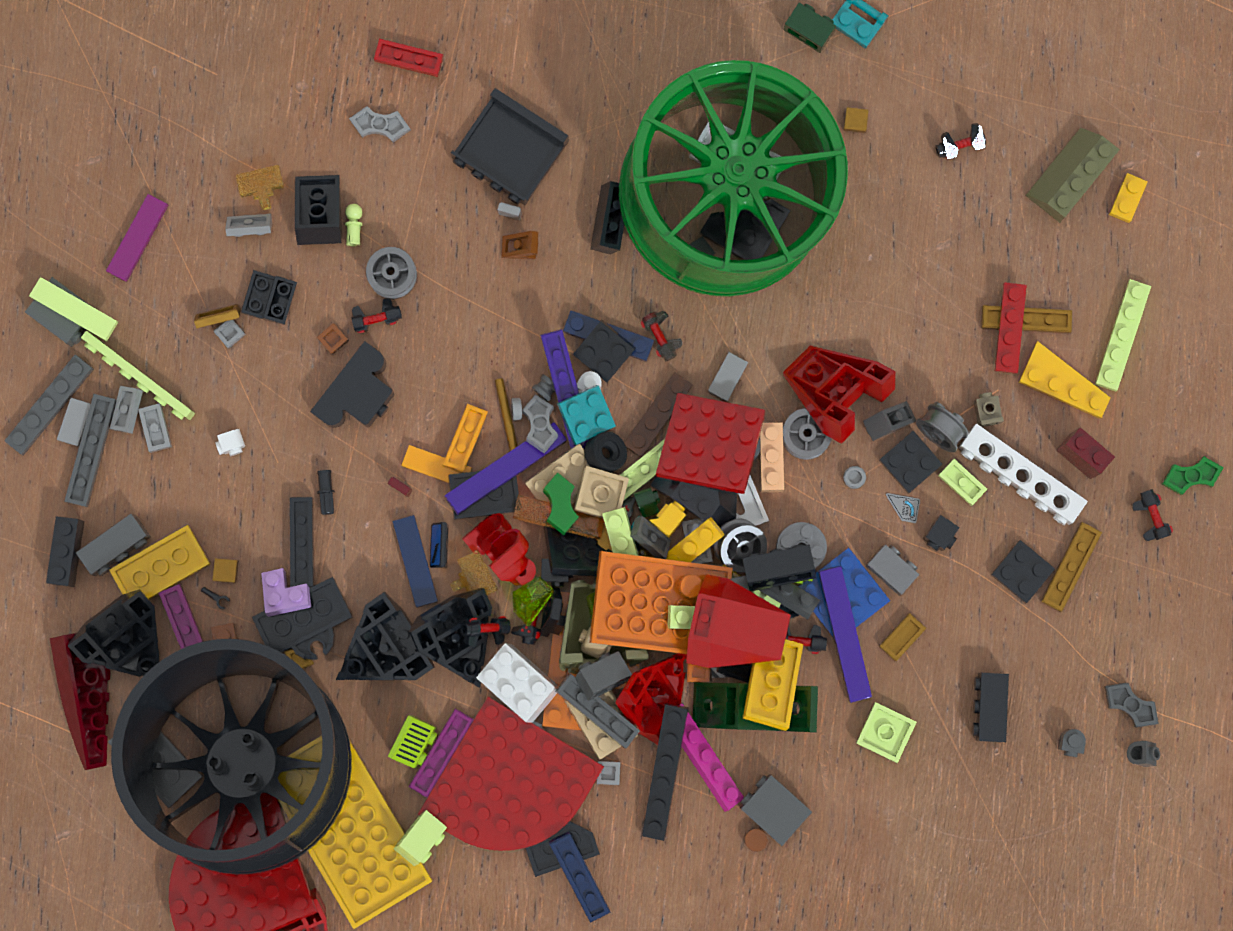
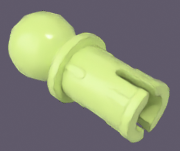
(353, 213)

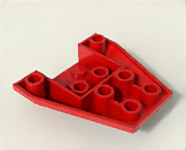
(734, 626)

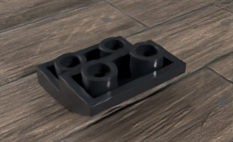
(268, 297)

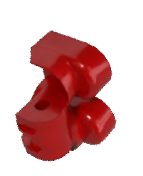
(504, 547)

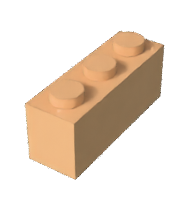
(771, 458)

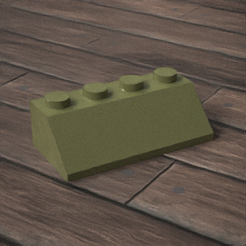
(1072, 173)

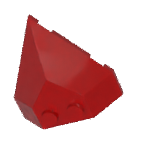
(648, 692)

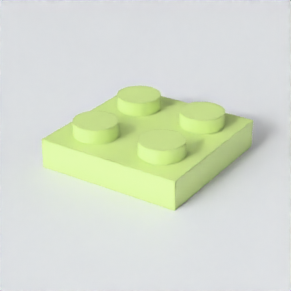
(886, 732)

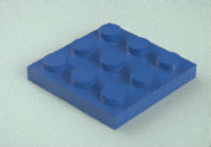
(862, 590)

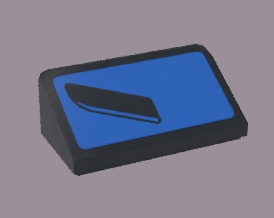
(439, 545)

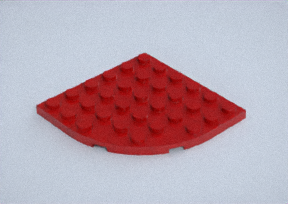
(510, 783)
(235, 902)

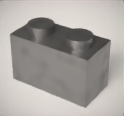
(893, 569)

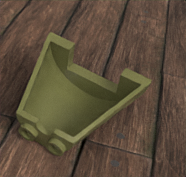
(578, 619)

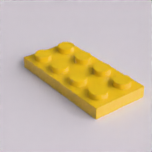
(161, 564)
(773, 688)

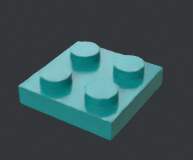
(586, 414)

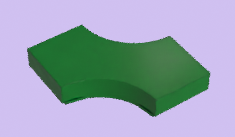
(1181, 478)
(559, 495)

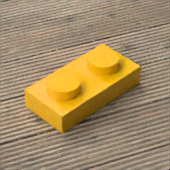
(1128, 198)

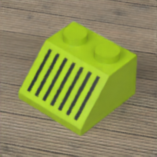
(413, 741)

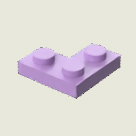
(279, 598)

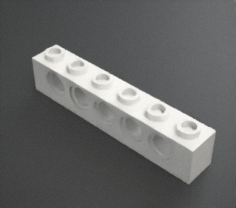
(1072, 501)

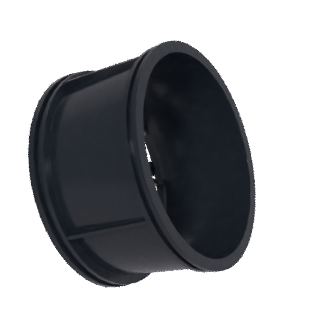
(238, 760)

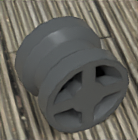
(544, 388)

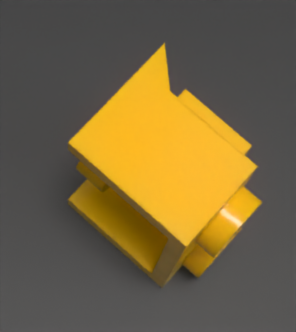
(669, 518)

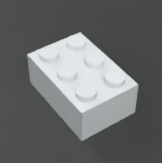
(518, 682)

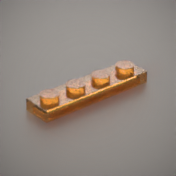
(538, 511)

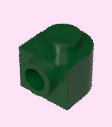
(647, 502)

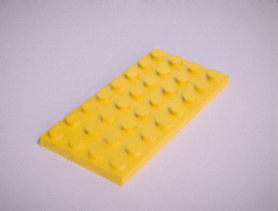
(358, 848)

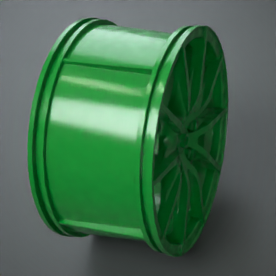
(735, 174)

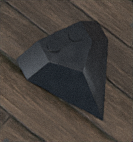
(700, 500)
(120, 636)
(440, 637)
(383, 646)

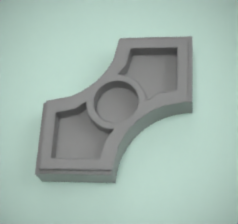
(388, 125)
(541, 432)

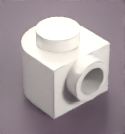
(588, 380)
(230, 442)

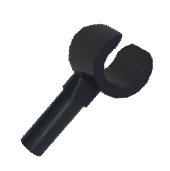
(215, 597)

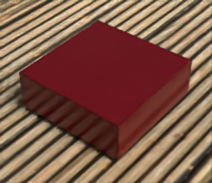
(399, 486)

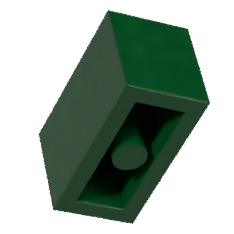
(810, 27)

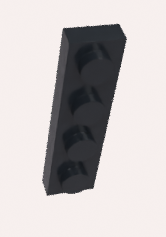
(301, 541)

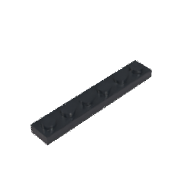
(665, 771)

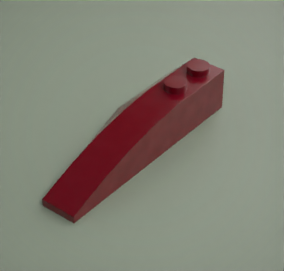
(83, 700)

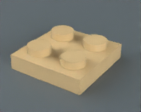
(600, 492)

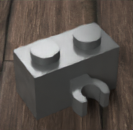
(602, 675)

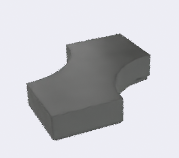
(1140, 711)

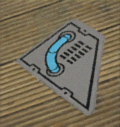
(905, 507)

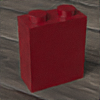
(1085, 453)

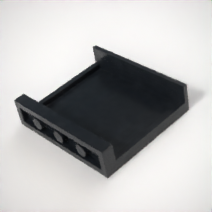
(510, 148)

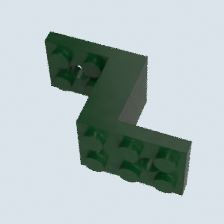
(729, 705)

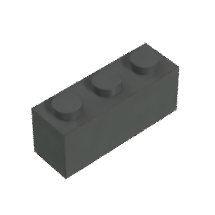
(113, 545)

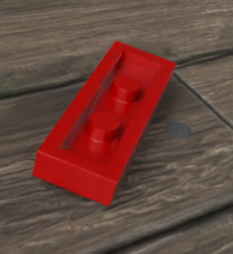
(408, 57)

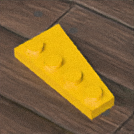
(1058, 380)

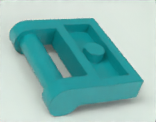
(857, 27)

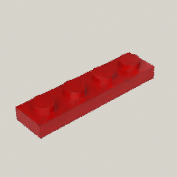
(1010, 328)

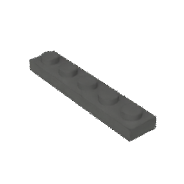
(49, 405)
(90, 450)

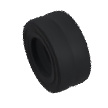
(613, 444)

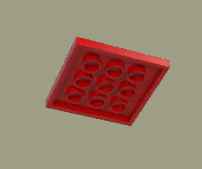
(710, 443)

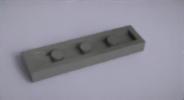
(598, 712)

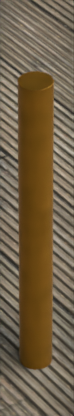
(506, 414)

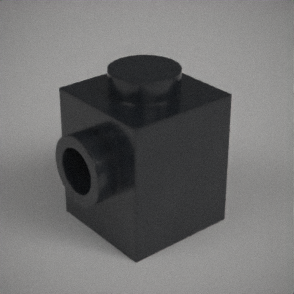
(941, 534)
(554, 579)

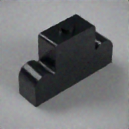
(356, 391)

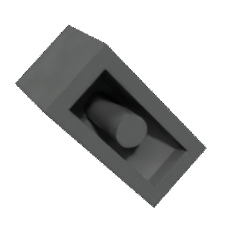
(889, 420)

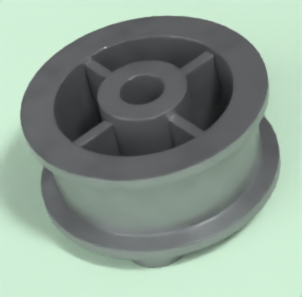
(393, 285)
(942, 427)
(797, 443)
(806, 534)
(739, 542)

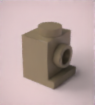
(984, 417)

